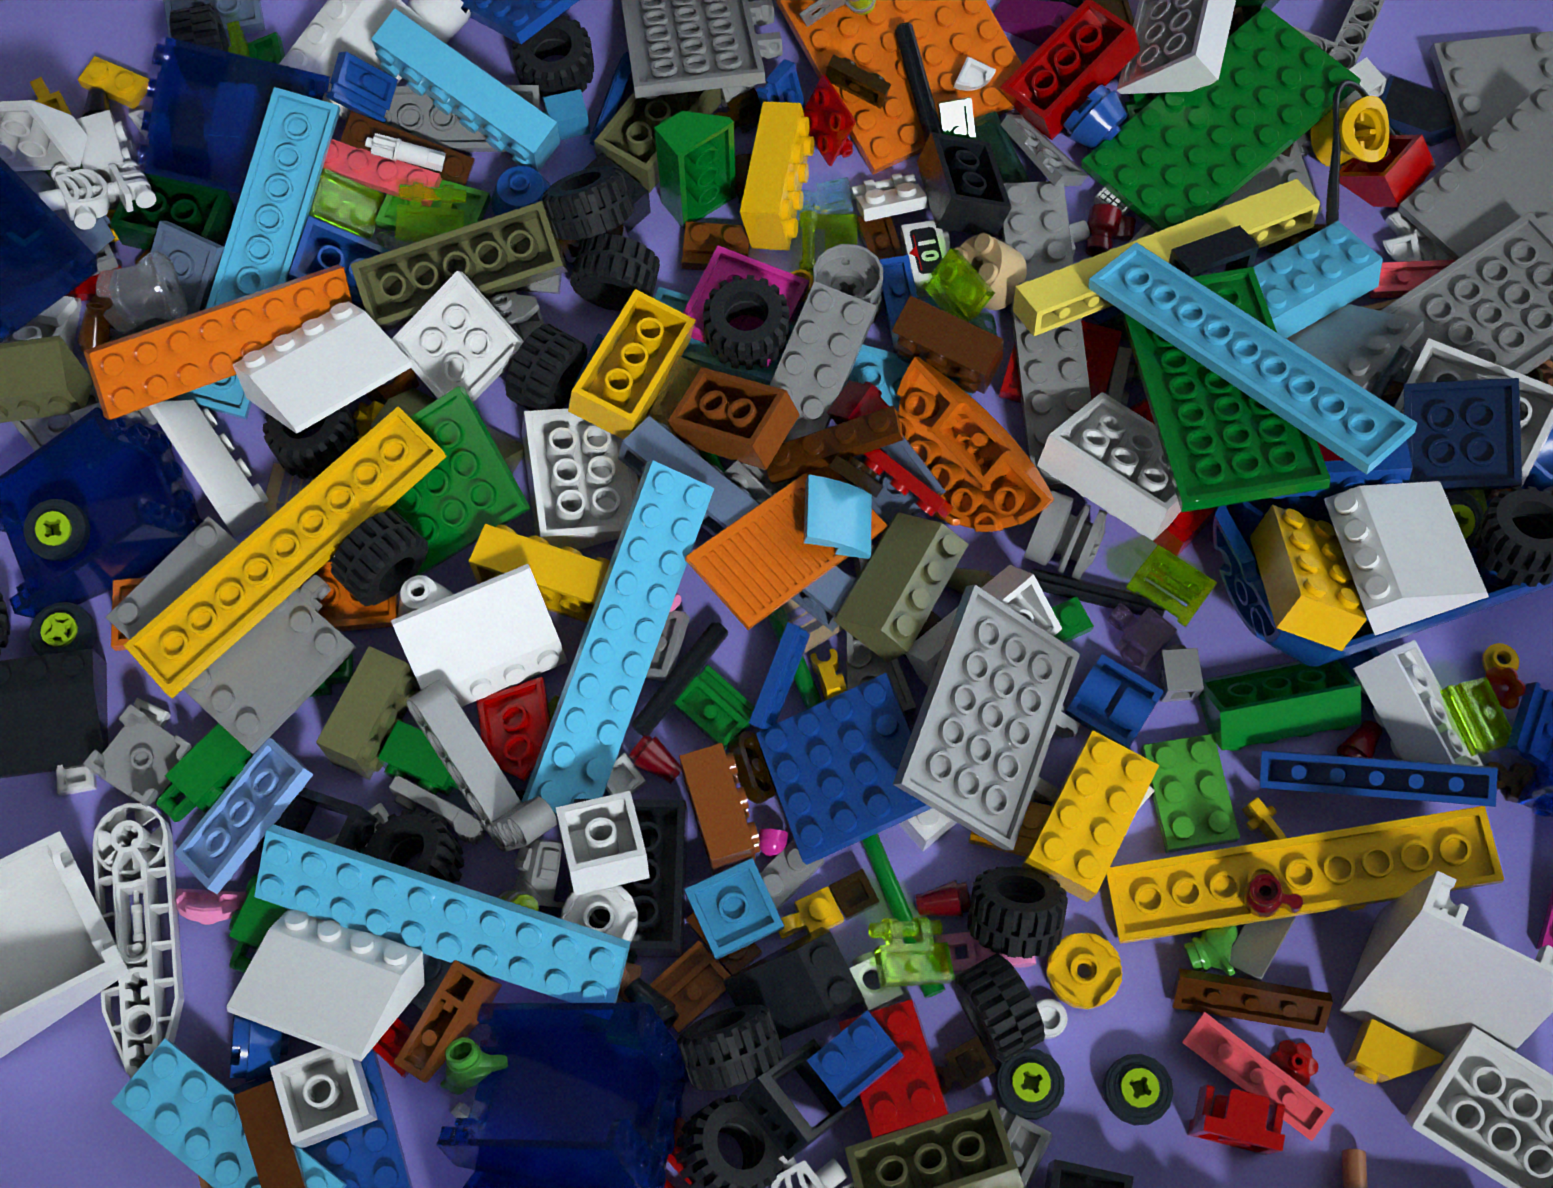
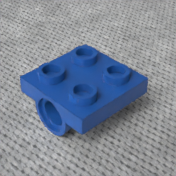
(1114, 701)

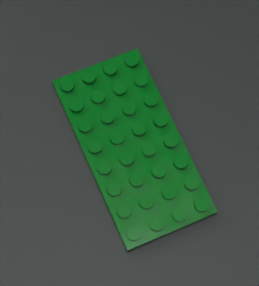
(1205, 144)
(1212, 434)

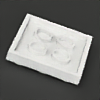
(458, 340)

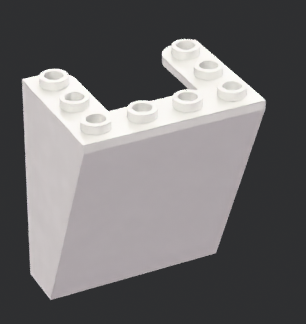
(50, 941)
(1441, 978)

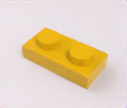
(118, 83)

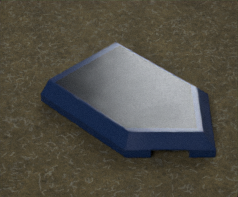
(1418, 110)

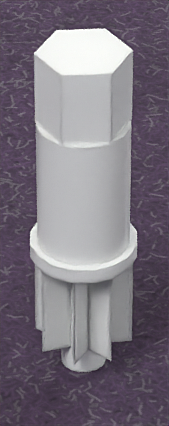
(406, 152)

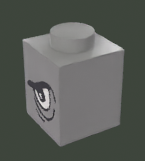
(1179, 673)

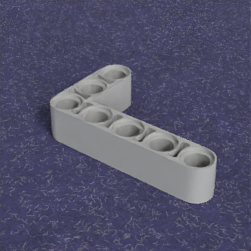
(1352, 34)
(476, 773)

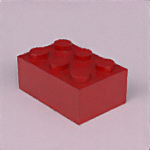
(911, 1088)

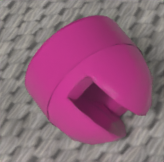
(772, 841)

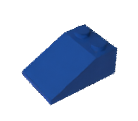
(328, 246)

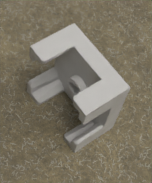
(139, 758)

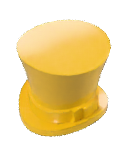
(1361, 129)

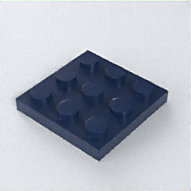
(1465, 433)

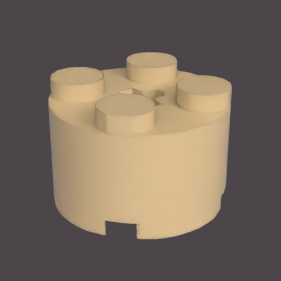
(998, 265)

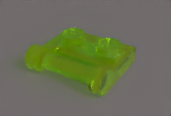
(838, 230)
(1176, 578)

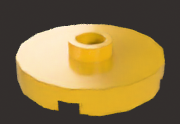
(1098, 957)

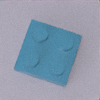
(734, 909)

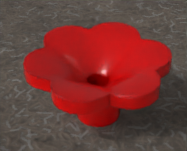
(1500, 681)
(1285, 1059)

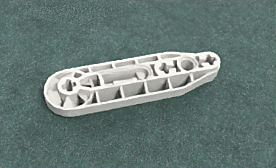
(142, 957)

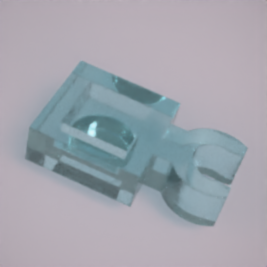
(830, 198)

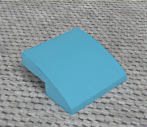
(837, 516)

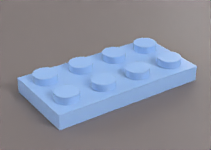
(243, 815)

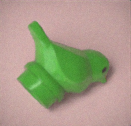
(1212, 949)
(468, 1065)

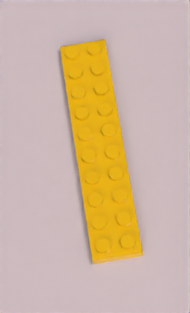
(283, 552)
(1323, 868)

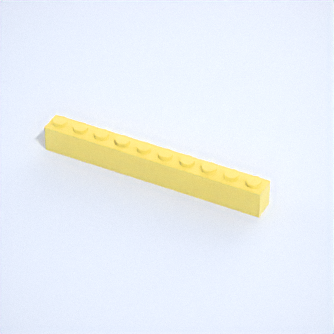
(1066, 292)

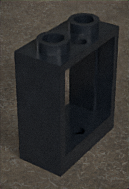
(1227, 247)
(354, 831)
(779, 1115)

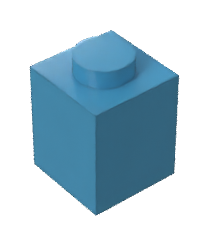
(569, 113)

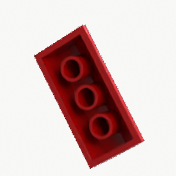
(1069, 66)

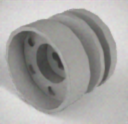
(851, 271)
(1066, 535)

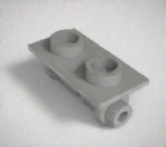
(748, 478)

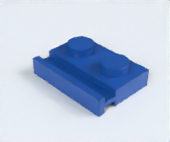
(782, 85)
(361, 87)
(1533, 724)
(855, 1058)

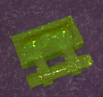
(421, 222)
(911, 963)

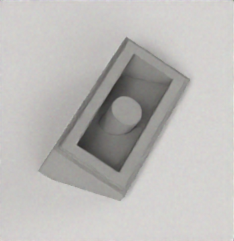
(1258, 946)

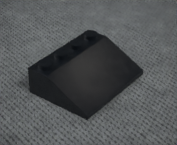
(52, 711)
(662, 896)

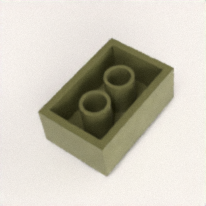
(368, 712)

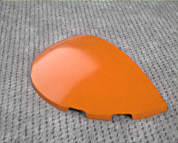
(968, 453)

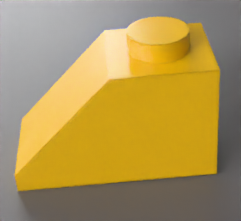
(1387, 1054)

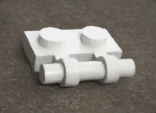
(889, 197)

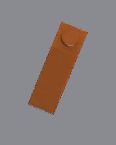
(446, 1018)

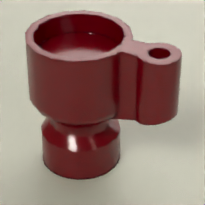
(1104, 224)
(1265, 897)

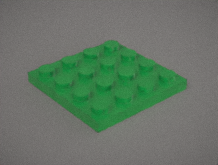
(465, 487)

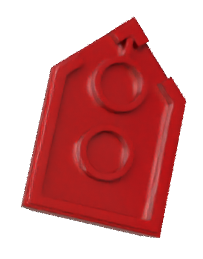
(515, 725)

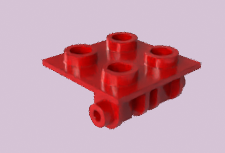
(829, 121)

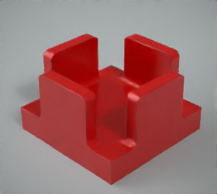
(1238, 1120)

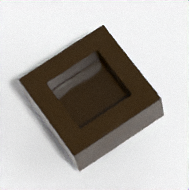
(854, 894)

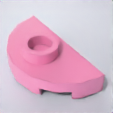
(208, 906)

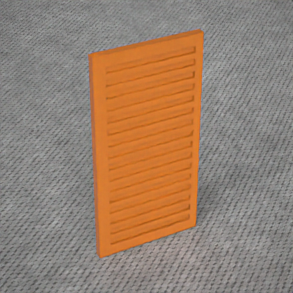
(764, 557)

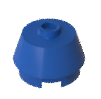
(1096, 118)
(518, 188)
(255, 1049)

